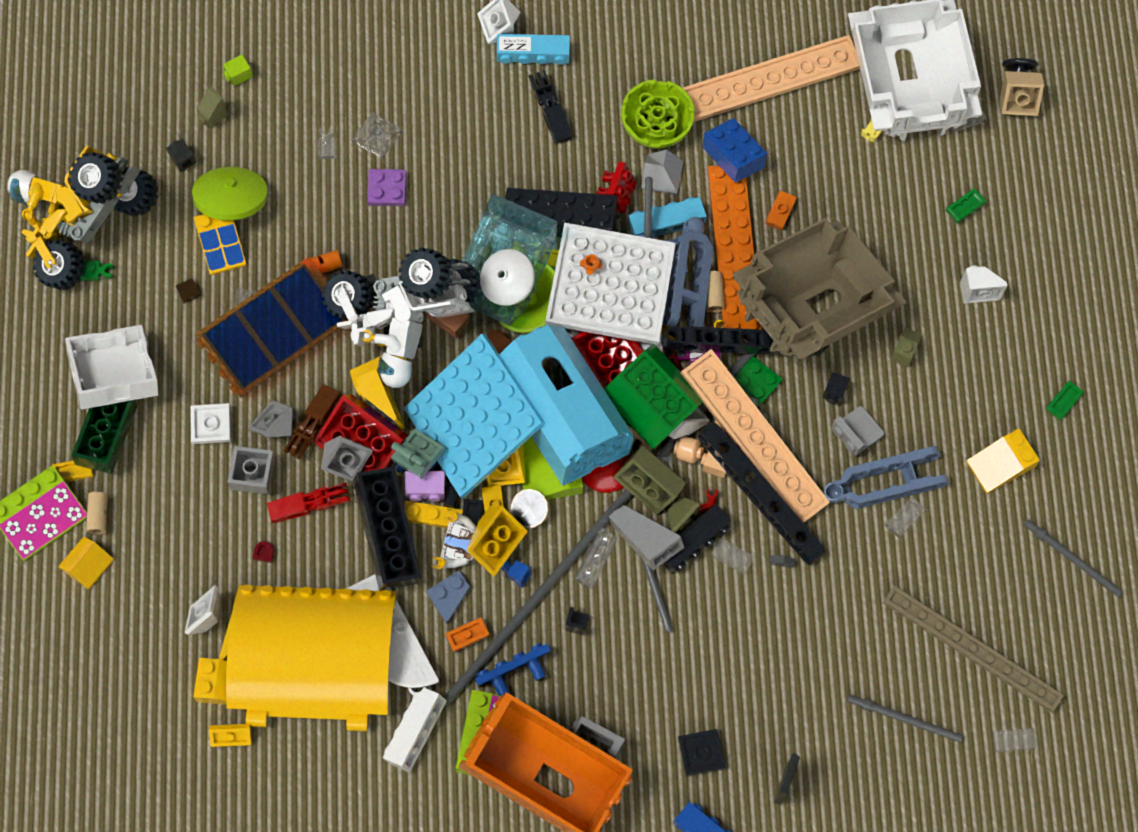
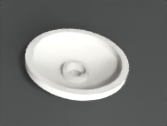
(516, 282)

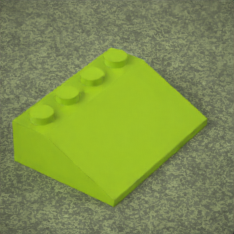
(542, 478)

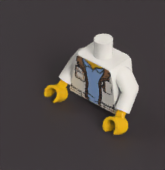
(456, 542)

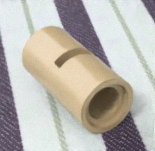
(715, 294)
(96, 513)

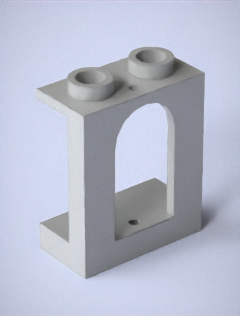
(599, 734)

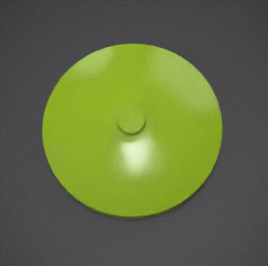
(229, 193)
(537, 308)

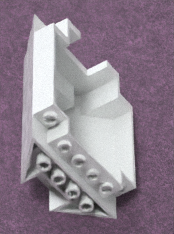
(942, 59)

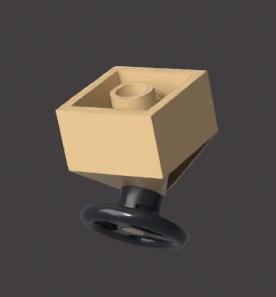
(1021, 89)

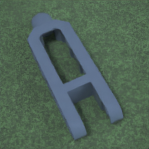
(676, 293)
(840, 490)

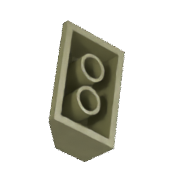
(649, 480)

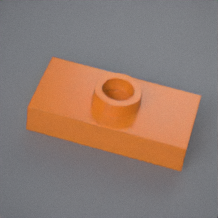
(781, 210)
(467, 634)

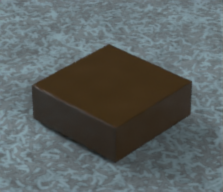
(188, 290)

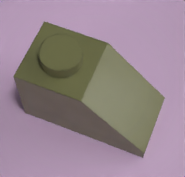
(211, 108)
(906, 347)

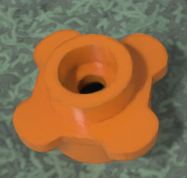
(593, 260)

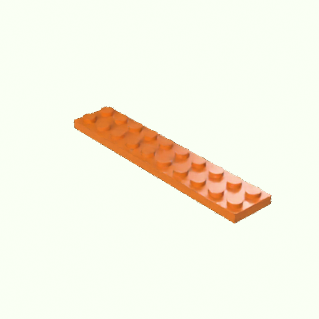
(732, 241)

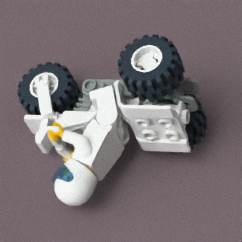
(425, 284)

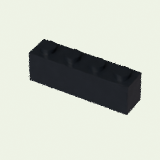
(699, 535)

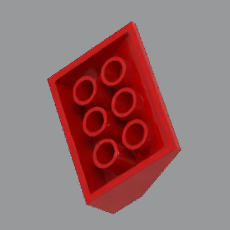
(606, 354)
(365, 426)

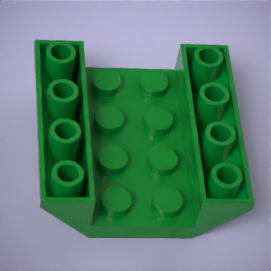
(652, 396)

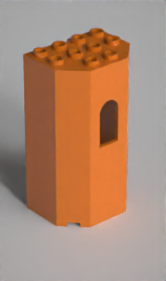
(517, 743)

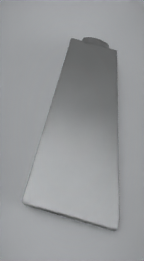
(648, 539)

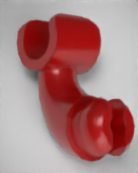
(711, 502)

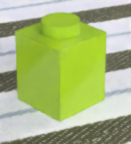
(237, 70)

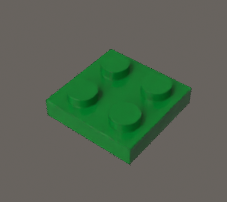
(757, 380)

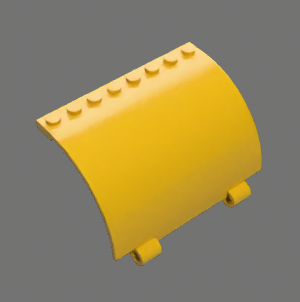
(309, 653)

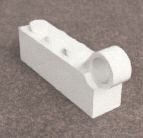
(414, 728)

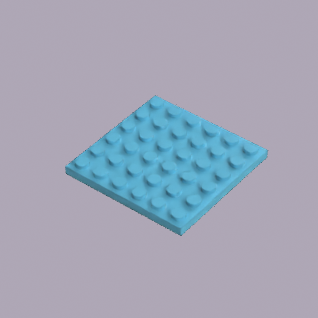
(475, 414)

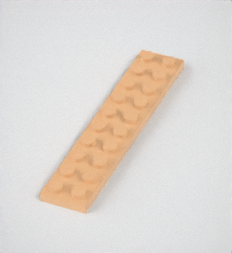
(773, 77)
(754, 435)

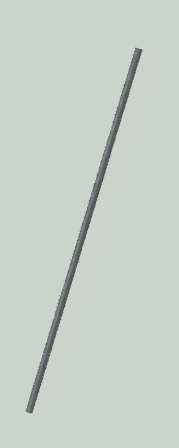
(561, 569)

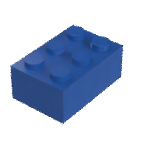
(734, 150)

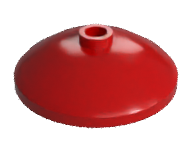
(602, 478)

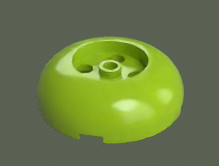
(657, 101)

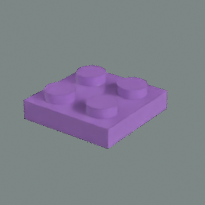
(386, 187)

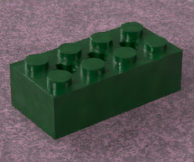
(103, 436)

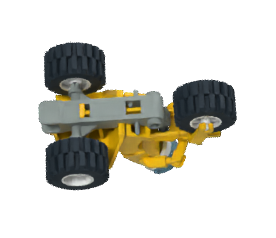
(93, 189)

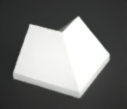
(498, 18)
(204, 612)

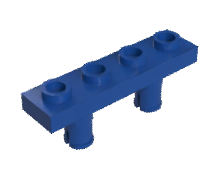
(496, 675)

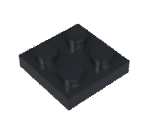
(701, 752)

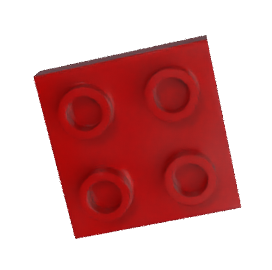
(621, 184)

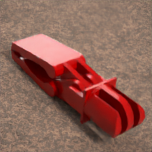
(302, 504)

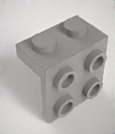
(857, 430)

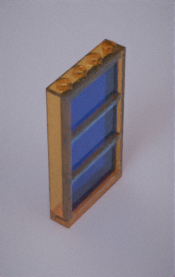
(270, 328)

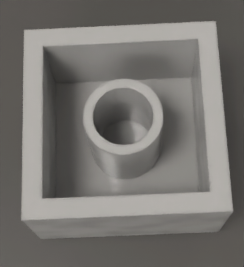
(251, 470)

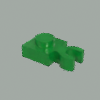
(95, 270)

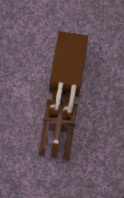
(317, 413)

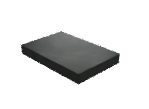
(787, 779)

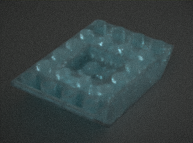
(509, 227)

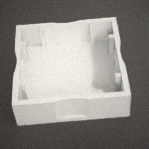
(111, 367)

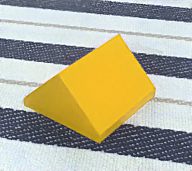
(86, 562)

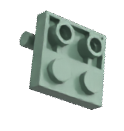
(417, 453)

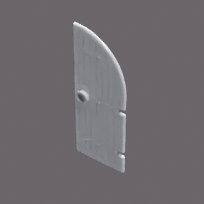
(407, 659)

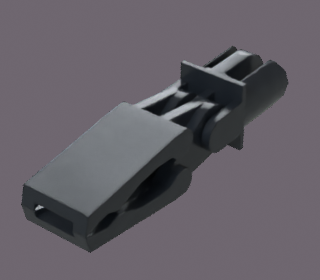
(553, 115)

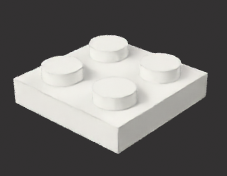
(210, 423)

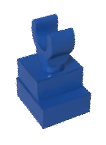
(517, 572)

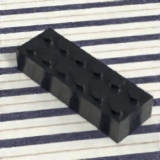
(575, 208)
(386, 528)

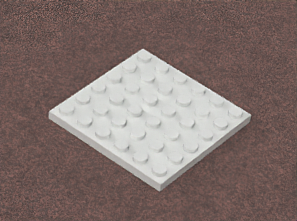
(621, 298)

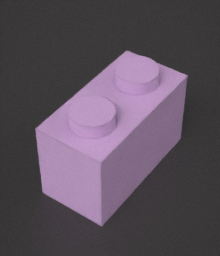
(429, 487)

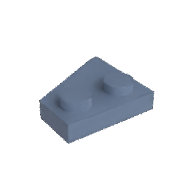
(448, 595)

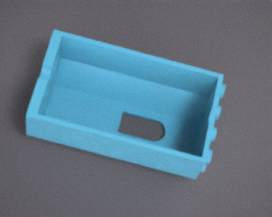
(580, 419)

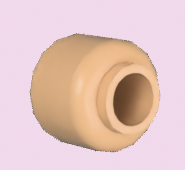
(688, 449)

